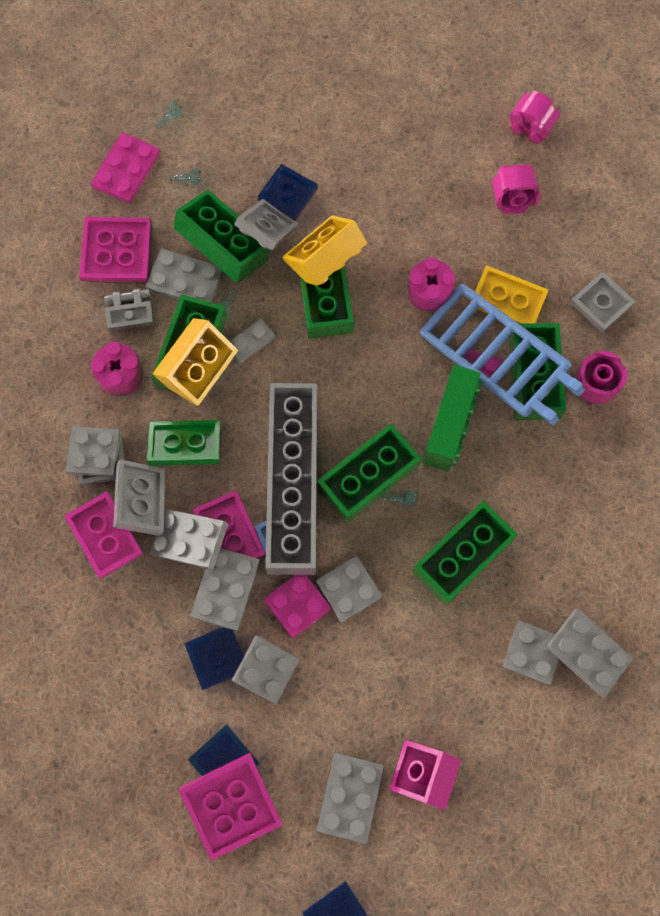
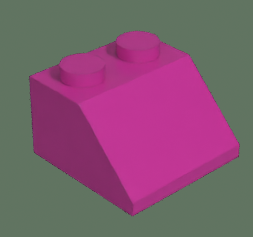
(425, 774)

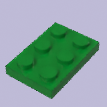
(184, 443)

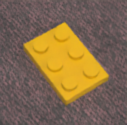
(511, 295)

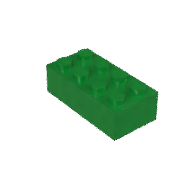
(211, 229)
(328, 306)
(185, 312)
(555, 399)
(453, 414)
(368, 473)
(464, 553)

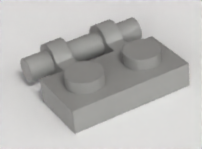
(129, 315)

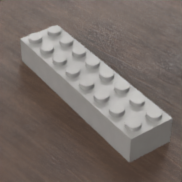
(292, 480)

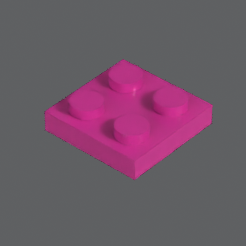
(297, 604)

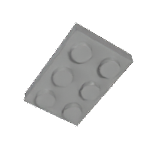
(266, 224)
(184, 275)
(139, 498)
(189, 539)
(226, 590)
(589, 652)
(350, 798)

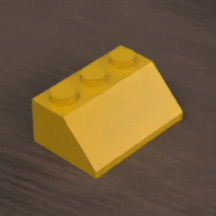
(325, 249)
(195, 361)

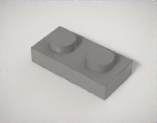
(252, 340)

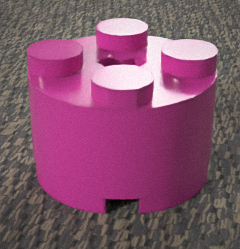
(534, 116)
(516, 188)
(430, 284)
(105, 367)
(612, 374)

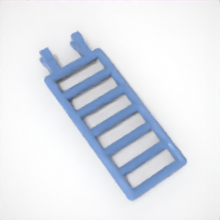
(511, 326)

